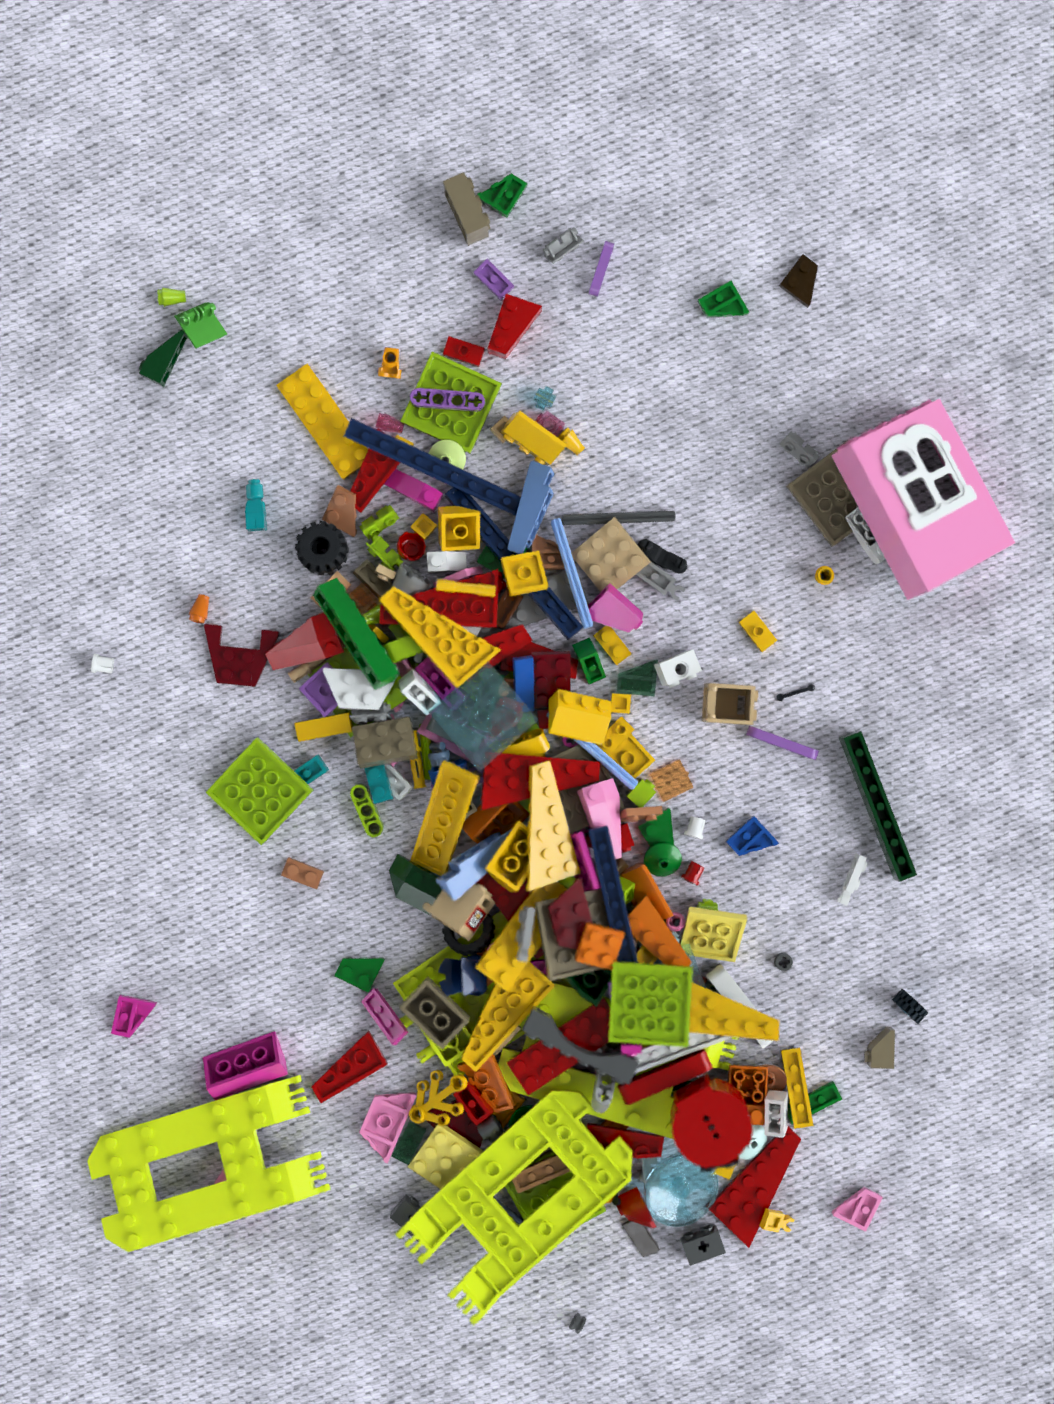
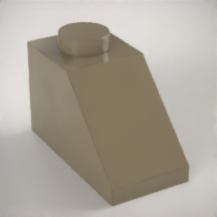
(881, 1050)

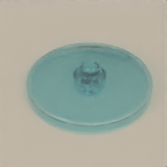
(679, 1191)

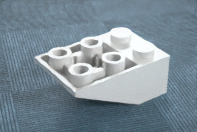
(864, 535)

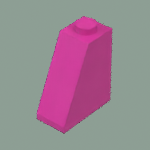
(615, 610)

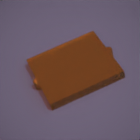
(671, 780)

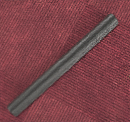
(622, 517)

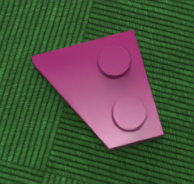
(130, 1015)

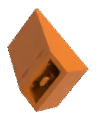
(752, 1084)

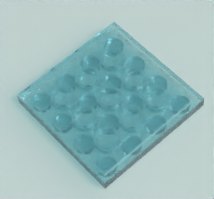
(483, 716)

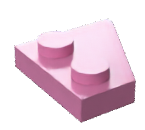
(463, 574)

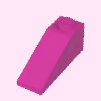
(414, 490)
(435, 678)

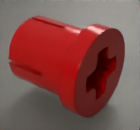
(693, 873)

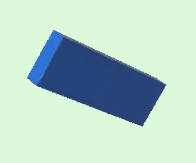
(524, 679)

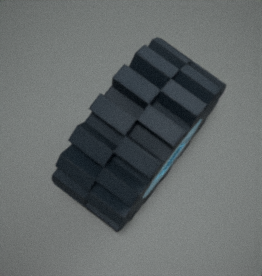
(910, 1006)

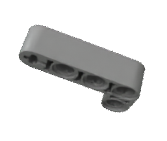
(602, 1089)

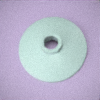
(759, 1142)

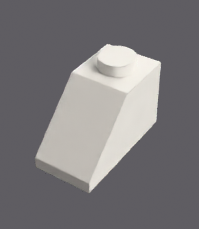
(446, 561)

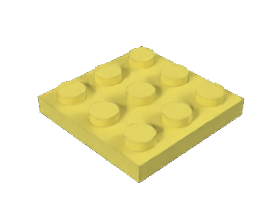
(713, 933)
(443, 1156)

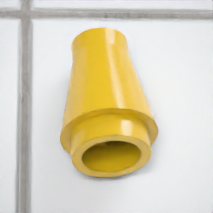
(573, 443)
(828, 575)

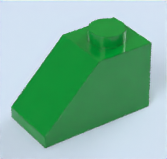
(589, 660)

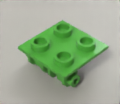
(201, 324)

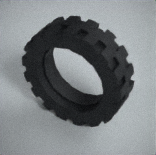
(472, 948)

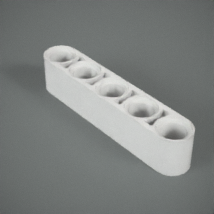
(728, 987)

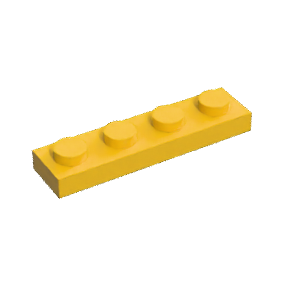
(797, 1088)

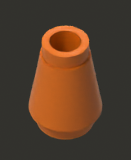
(199, 610)

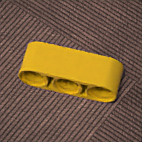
(529, 744)

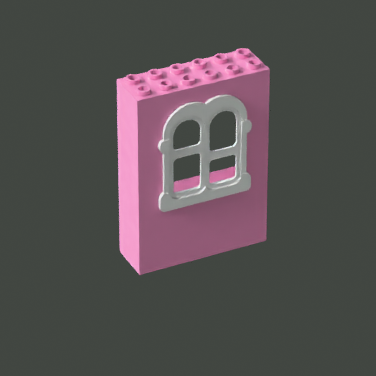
(942, 541)

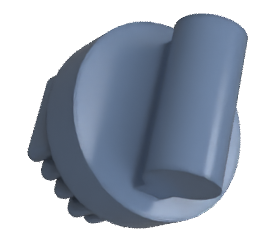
(438, 754)

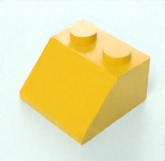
(458, 528)

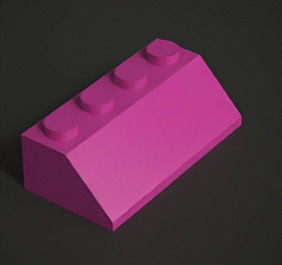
(244, 1066)

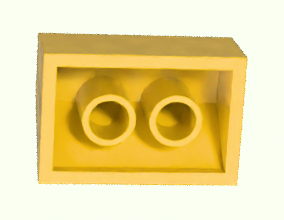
(532, 438)
(579, 716)
(511, 860)

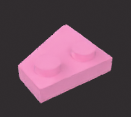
(859, 1208)

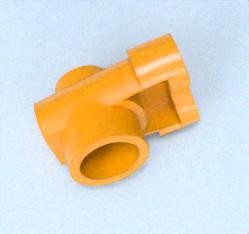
(388, 368)

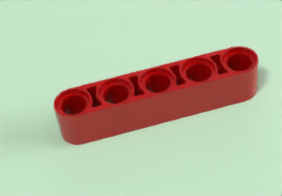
(665, 1076)

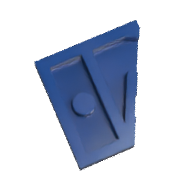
(751, 837)

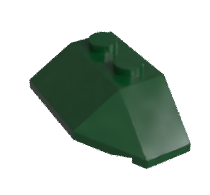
(414, 883)

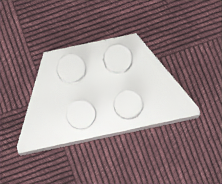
(354, 690)

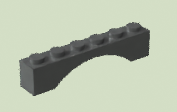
(542, 1026)

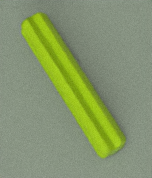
(425, 742)

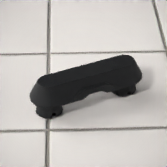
(662, 557)

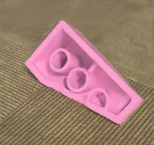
(602, 808)

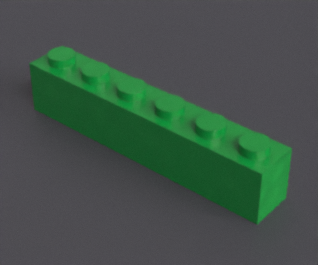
(356, 633)

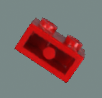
(473, 1103)

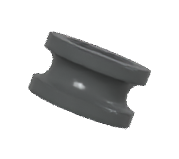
(788, 965)
(577, 1323)

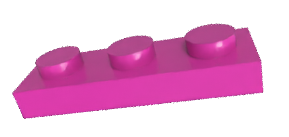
(384, 1016)

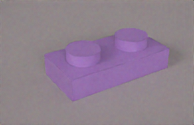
(493, 279)

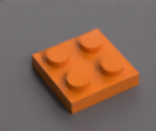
(599, 946)

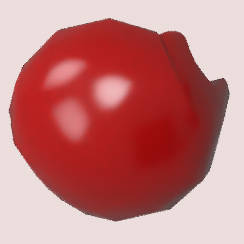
(410, 546)

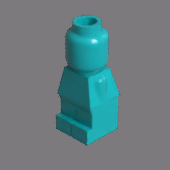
(255, 507)

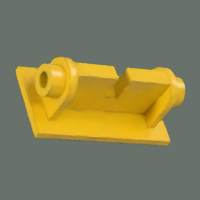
(616, 735)

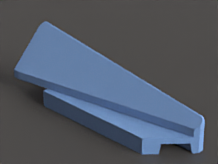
(532, 507)
(470, 866)

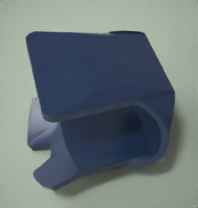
(463, 976)

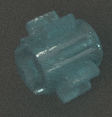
(544, 398)

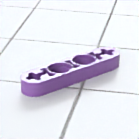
(447, 399)
(782, 743)

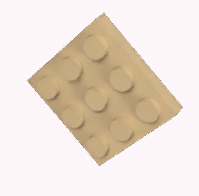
(610, 556)

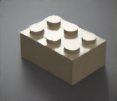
(467, 208)
(384, 742)
(434, 1012)

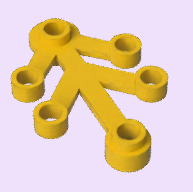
(436, 1099)

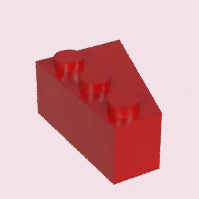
(512, 323)

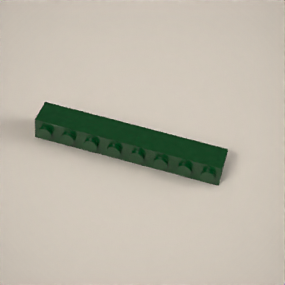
(877, 806)

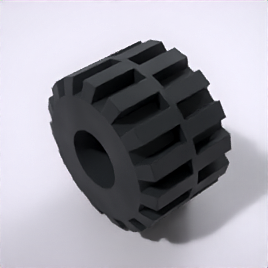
(323, 536)

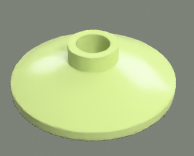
(451, 450)

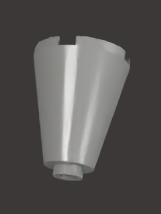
(410, 580)

